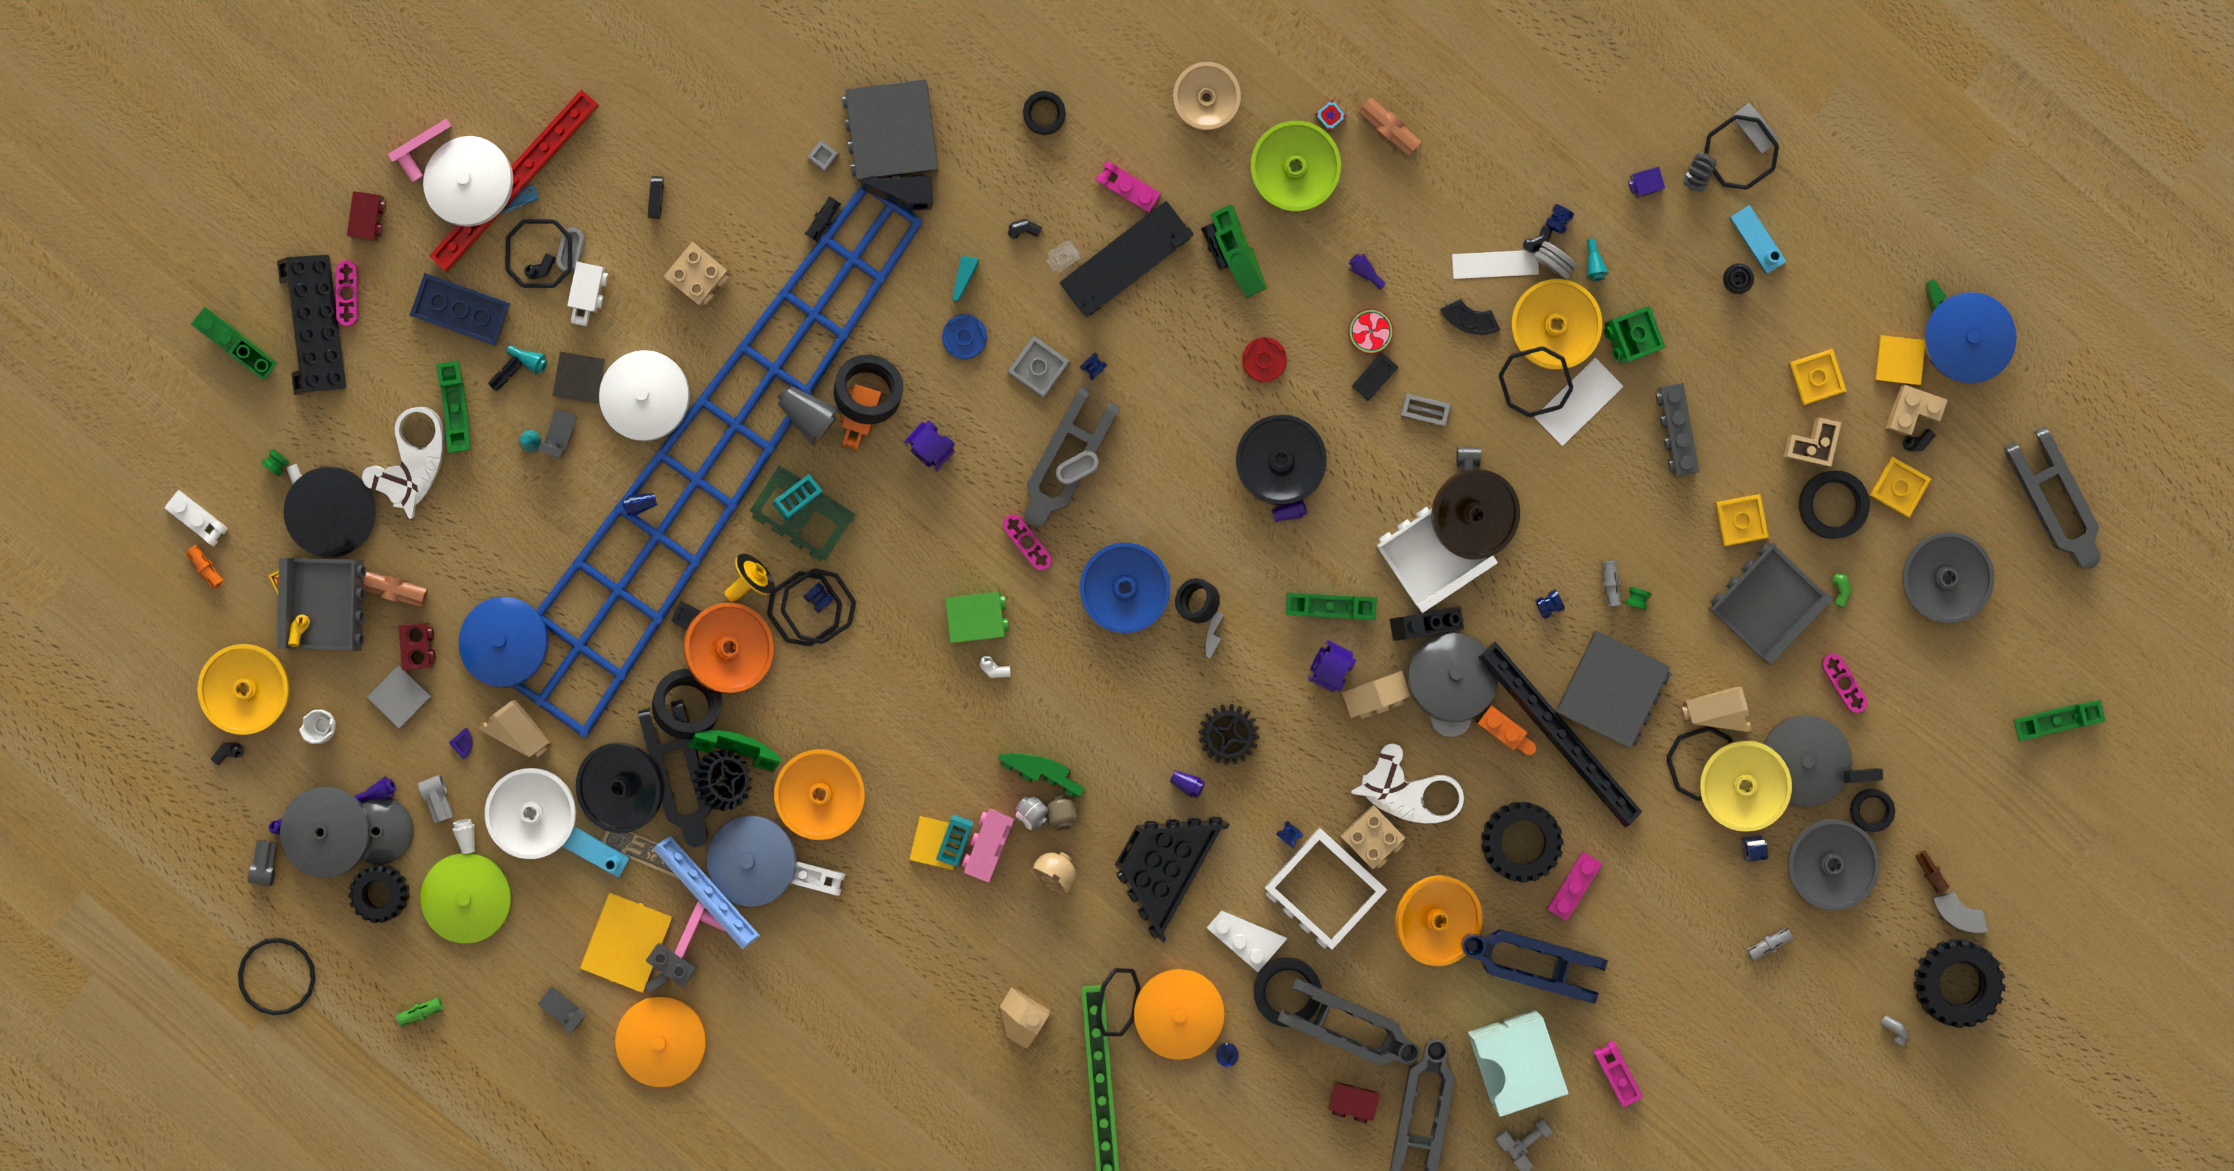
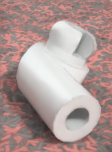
(992, 669)

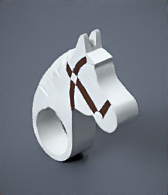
(419, 467)
(1390, 792)

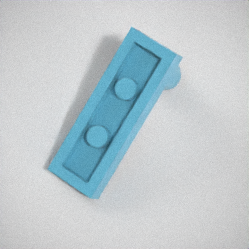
(1757, 239)
(597, 852)

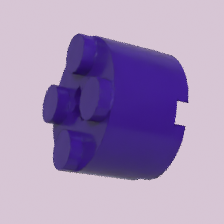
(930, 446)
(1331, 667)

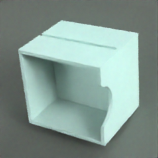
(1517, 1062)

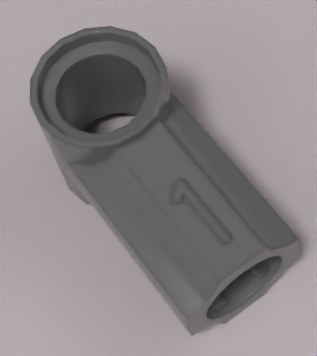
(1468, 458)
(262, 869)

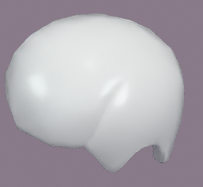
(318, 727)

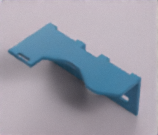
(526, 198)

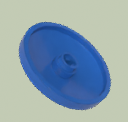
(1970, 337)
(1125, 587)
(503, 642)

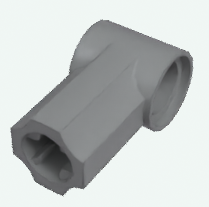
(434, 792)

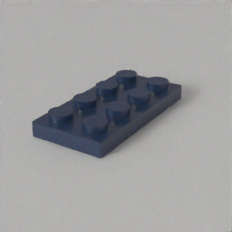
(460, 309)

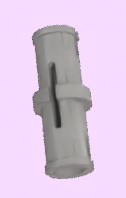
(1611, 583)
(1770, 944)

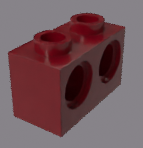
(409, 646)

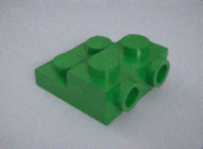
(1634, 335)

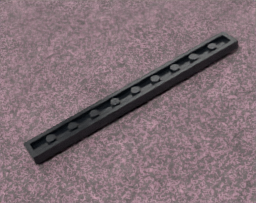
(1560, 734)

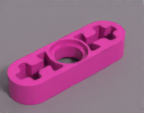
(339, 287)
(1021, 525)
(1846, 700)

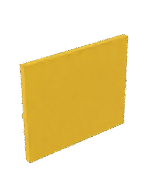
(624, 941)

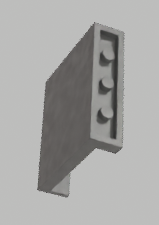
(890, 129)
(326, 593)
(1769, 603)
(1613, 689)

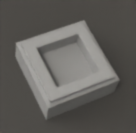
(823, 155)

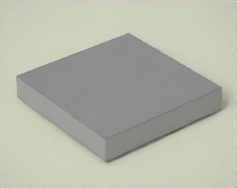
(1038, 366)
(399, 696)

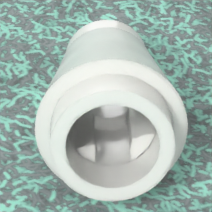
(465, 835)

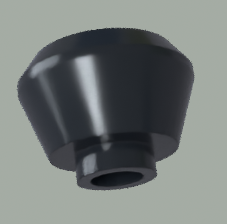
(1745, 278)

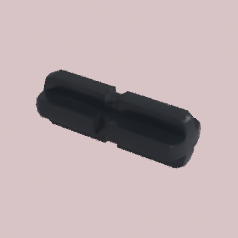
(501, 378)

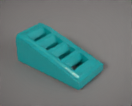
(965, 272)
(777, 503)
(960, 822)

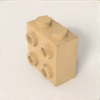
(697, 274)
(1373, 837)

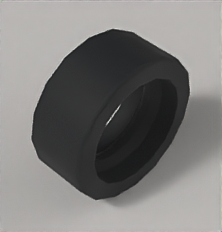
(1044, 95)
(1185, 592)
(1855, 814)

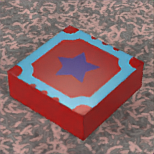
(1330, 115)

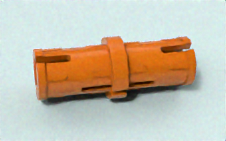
(204, 567)

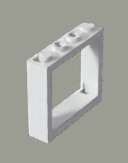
(1306, 924)

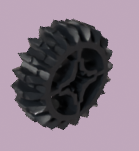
(1246, 741)
(731, 795)

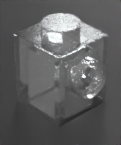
(1063, 256)

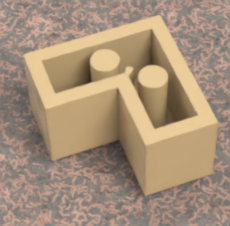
(1910, 405)
(1819, 448)
(1376, 695)

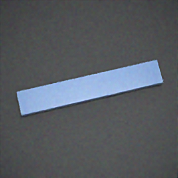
(706, 892)

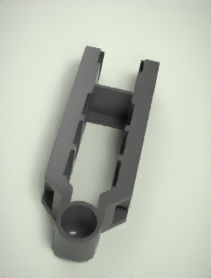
(1041, 504)
(2082, 549)
(1394, 1047)
(1433, 1060)

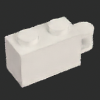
(586, 291)

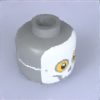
(1032, 813)

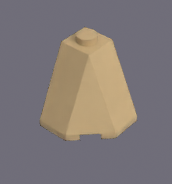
(1719, 709)
(516, 729)
(1022, 1017)

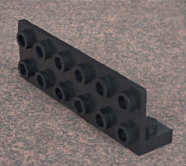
(1126, 259)
(313, 323)

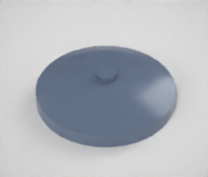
(751, 861)

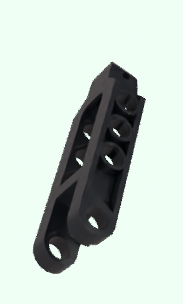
(694, 824)

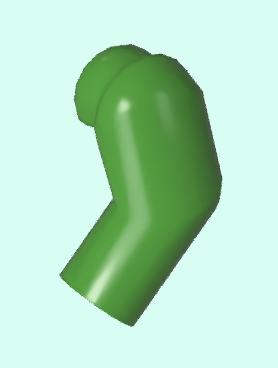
(1844, 589)

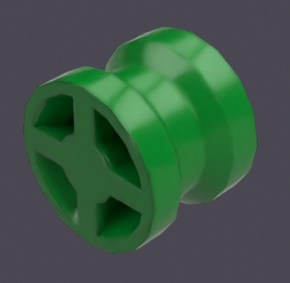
(275, 462)
(1638, 598)

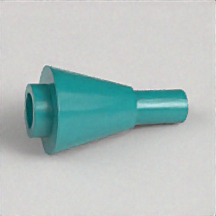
(1595, 268)
(533, 361)
(529, 440)

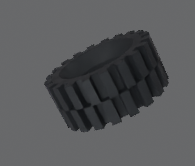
(1492, 841)

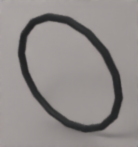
(245, 994)

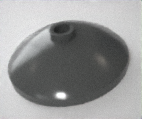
(395, 830)

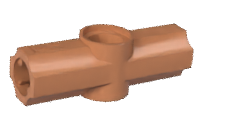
(1389, 126)
(395, 589)

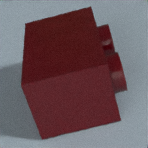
(366, 216)
(1353, 1101)

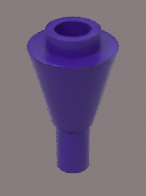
(1361, 266)
(382, 789)

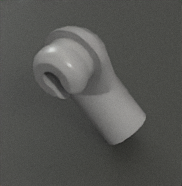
(1896, 1027)

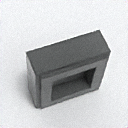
(656, 982)

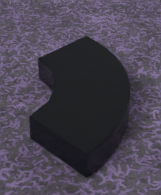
(1469, 320)

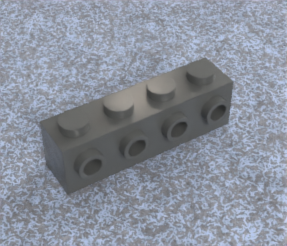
(1678, 430)

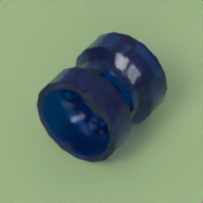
(1559, 219)
(822, 602)
(1550, 603)

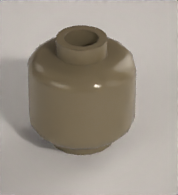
(1062, 813)

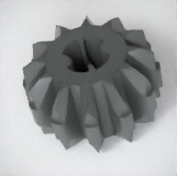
(1700, 172)

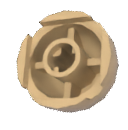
(1056, 871)

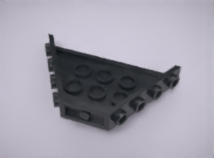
(1162, 864)

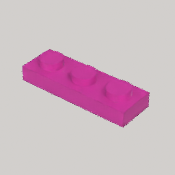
(1574, 886)

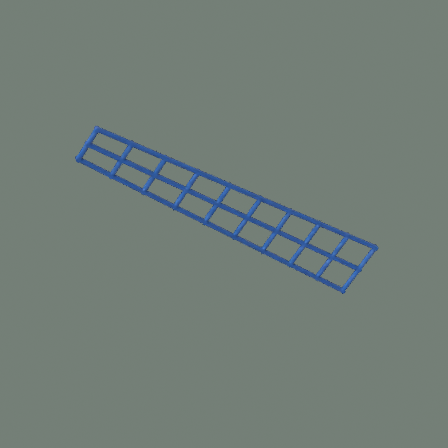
(696, 480)

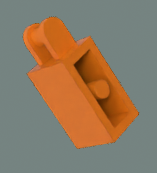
(865, 397)
(1505, 730)

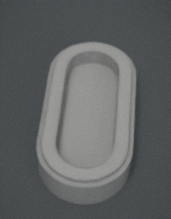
(578, 241)
(1077, 467)

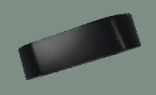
(656, 197)
(1863, 775)

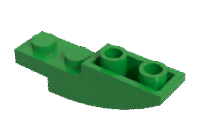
(1237, 252)
(234, 343)
(1033, 766)

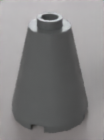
(807, 412)

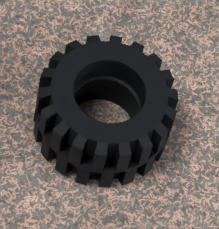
(360, 898)

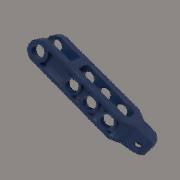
(1482, 948)

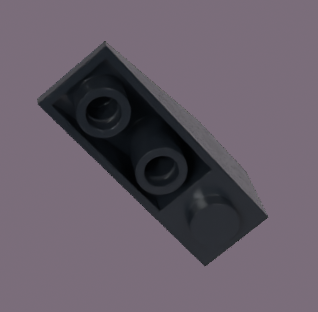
(908, 193)
(1426, 623)

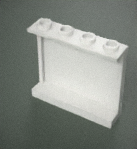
(1424, 564)

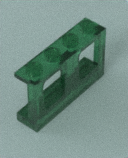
(823, 504)

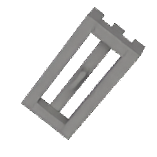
(1428, 401)

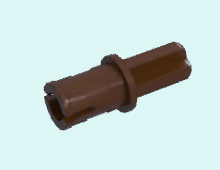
(1932, 872)

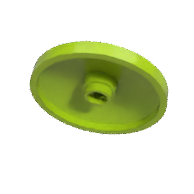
(1295, 166)
(466, 898)

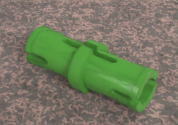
(419, 1012)

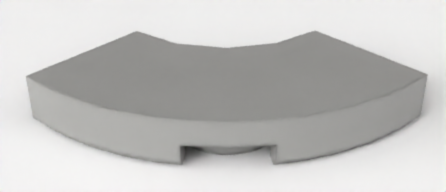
(1960, 916)

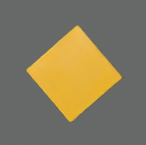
(1900, 360)
(1817, 377)
(1900, 487)
(1742, 520)
(929, 840)

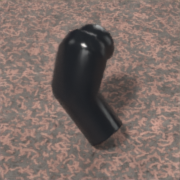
(1534, 245)

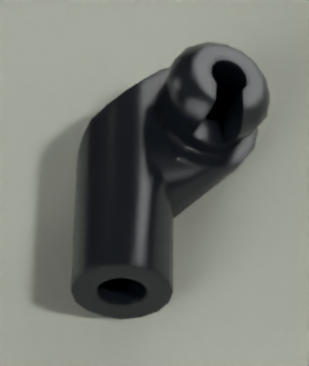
(1021, 226)
(540, 270)
(1918, 443)
(227, 750)

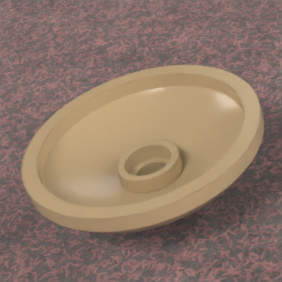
(1212, 80)

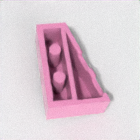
(987, 844)

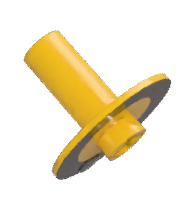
(753, 576)

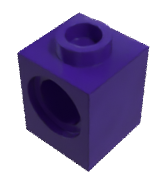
(1646, 182)

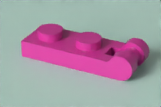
(1128, 187)
(1618, 1075)

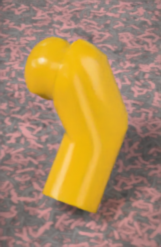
(297, 628)

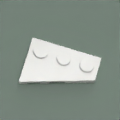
(1246, 939)

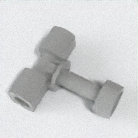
(1517, 1148)

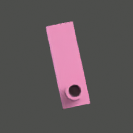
(402, 153)
(699, 914)

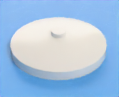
(468, 181)
(644, 395)
(530, 813)

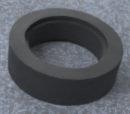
(868, 364)
(1861, 510)
(671, 725)
(1271, 969)

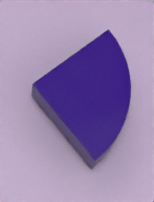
(462, 743)

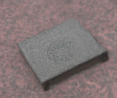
(578, 377)

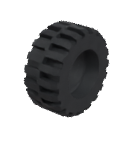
(1989, 987)

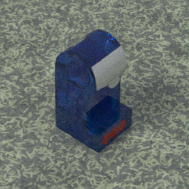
(1754, 848)

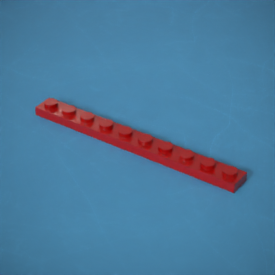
(523, 170)

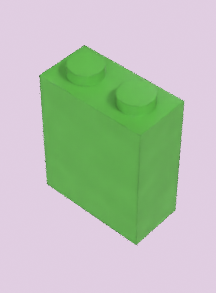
(976, 617)

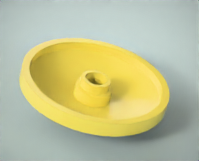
(1746, 785)

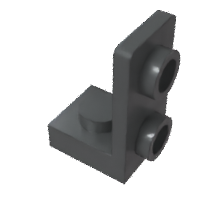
(558, 434)
(671, 964)
(562, 1009)

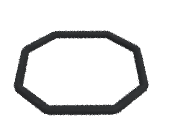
(1768, 134)
(507, 257)
(1526, 352)
(776, 624)
(833, 634)
(1675, 744)
(1101, 997)

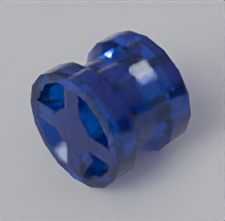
(1093, 366)
(1289, 834)
(1225, 1051)

